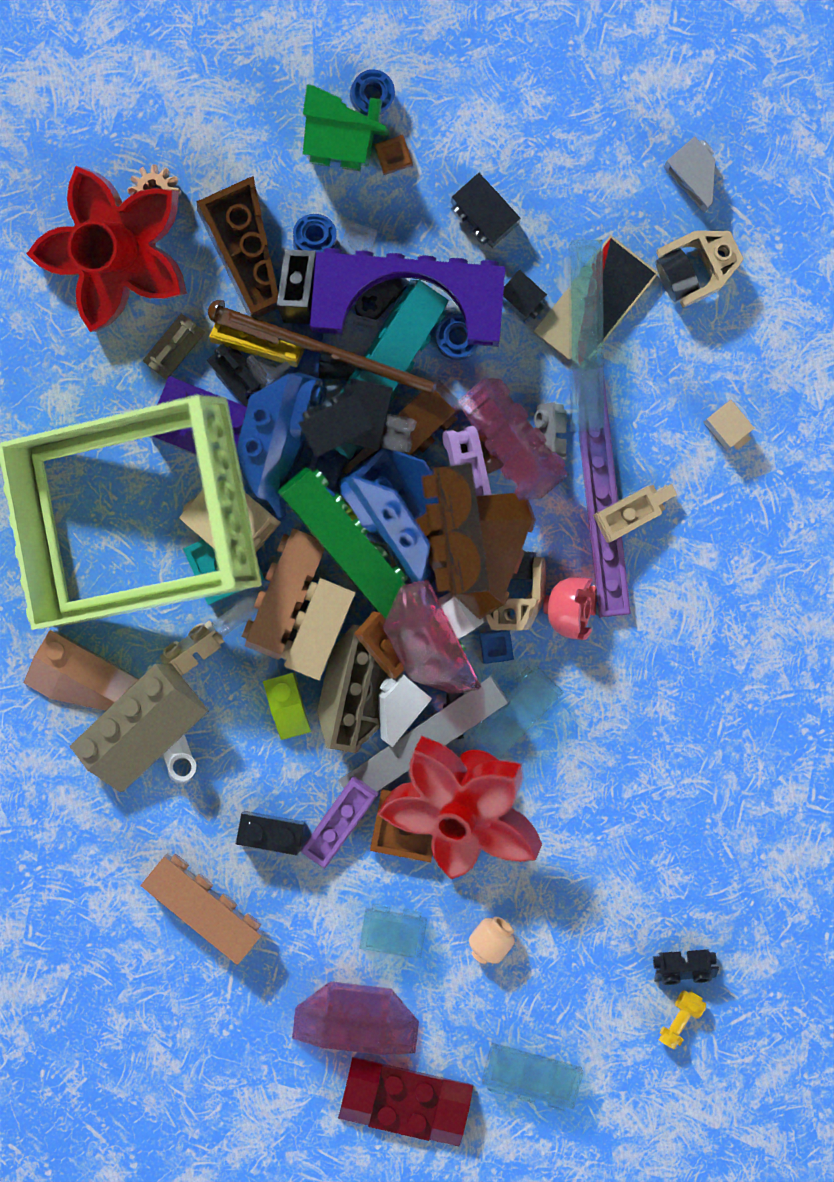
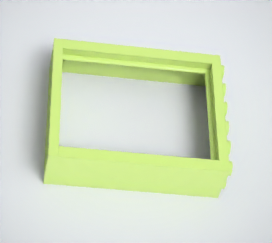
(35, 526)

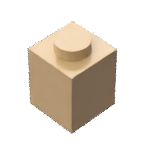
(729, 426)

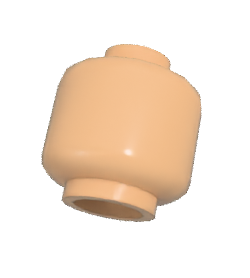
(491, 940)

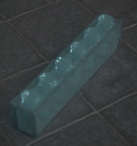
(586, 335)

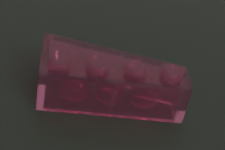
(513, 439)

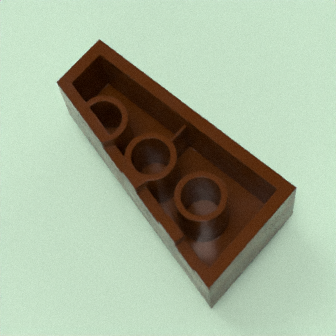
(240, 240)

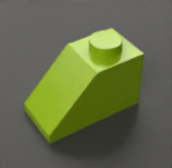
(287, 706)

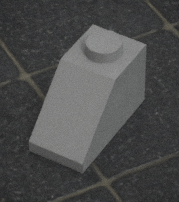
(694, 171)

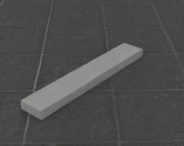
(441, 727)

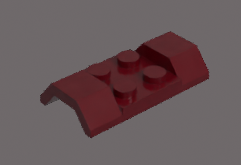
(406, 1102)

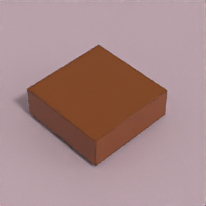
(393, 155)

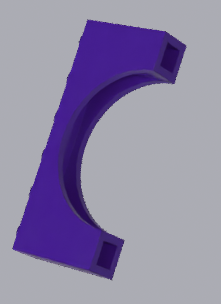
(346, 277)

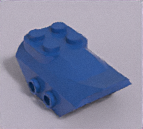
(271, 434)
(388, 498)

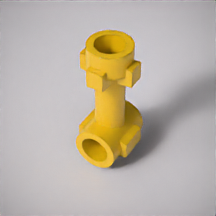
(689, 1005)

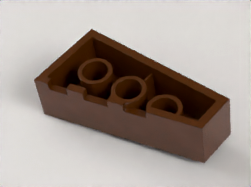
(432, 415)

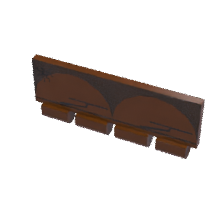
(461, 530)

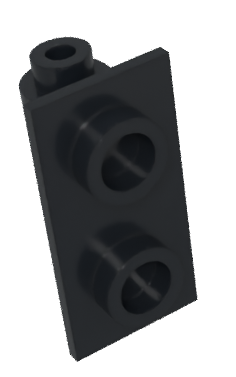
(230, 367)
(697, 967)

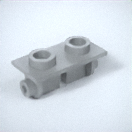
(551, 419)

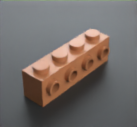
(202, 908)

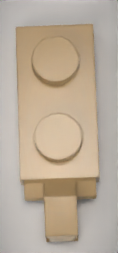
(633, 511)

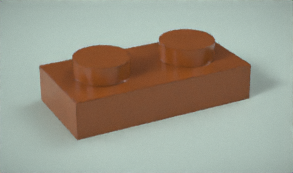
(378, 644)

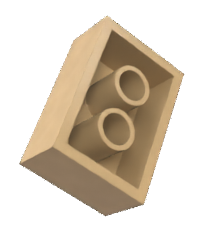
(317, 628)

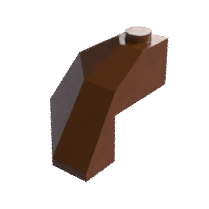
(504, 530)

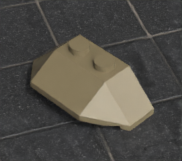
(349, 695)

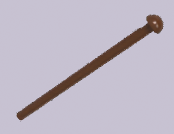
(271, 333)

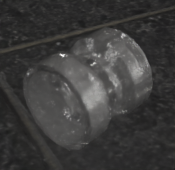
(398, 440)

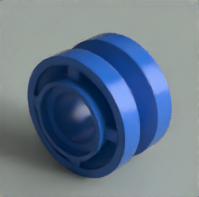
(376, 79)
(314, 225)
(445, 346)

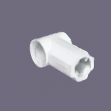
(179, 751)

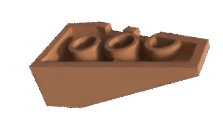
(76, 674)

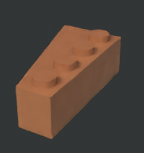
(284, 595)

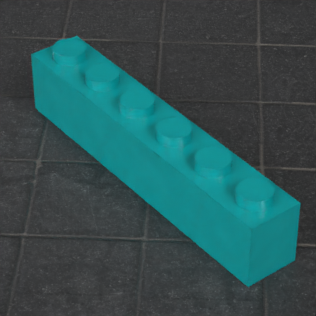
(400, 339)

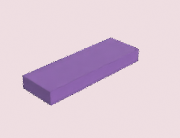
(339, 822)

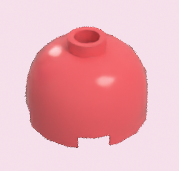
(571, 607)

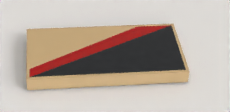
(623, 284)

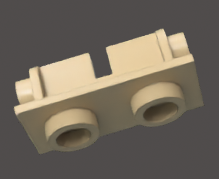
(200, 640)

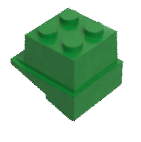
(339, 132)

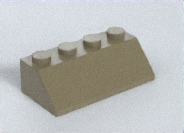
(139, 727)

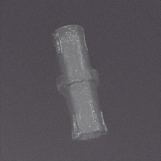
(238, 614)

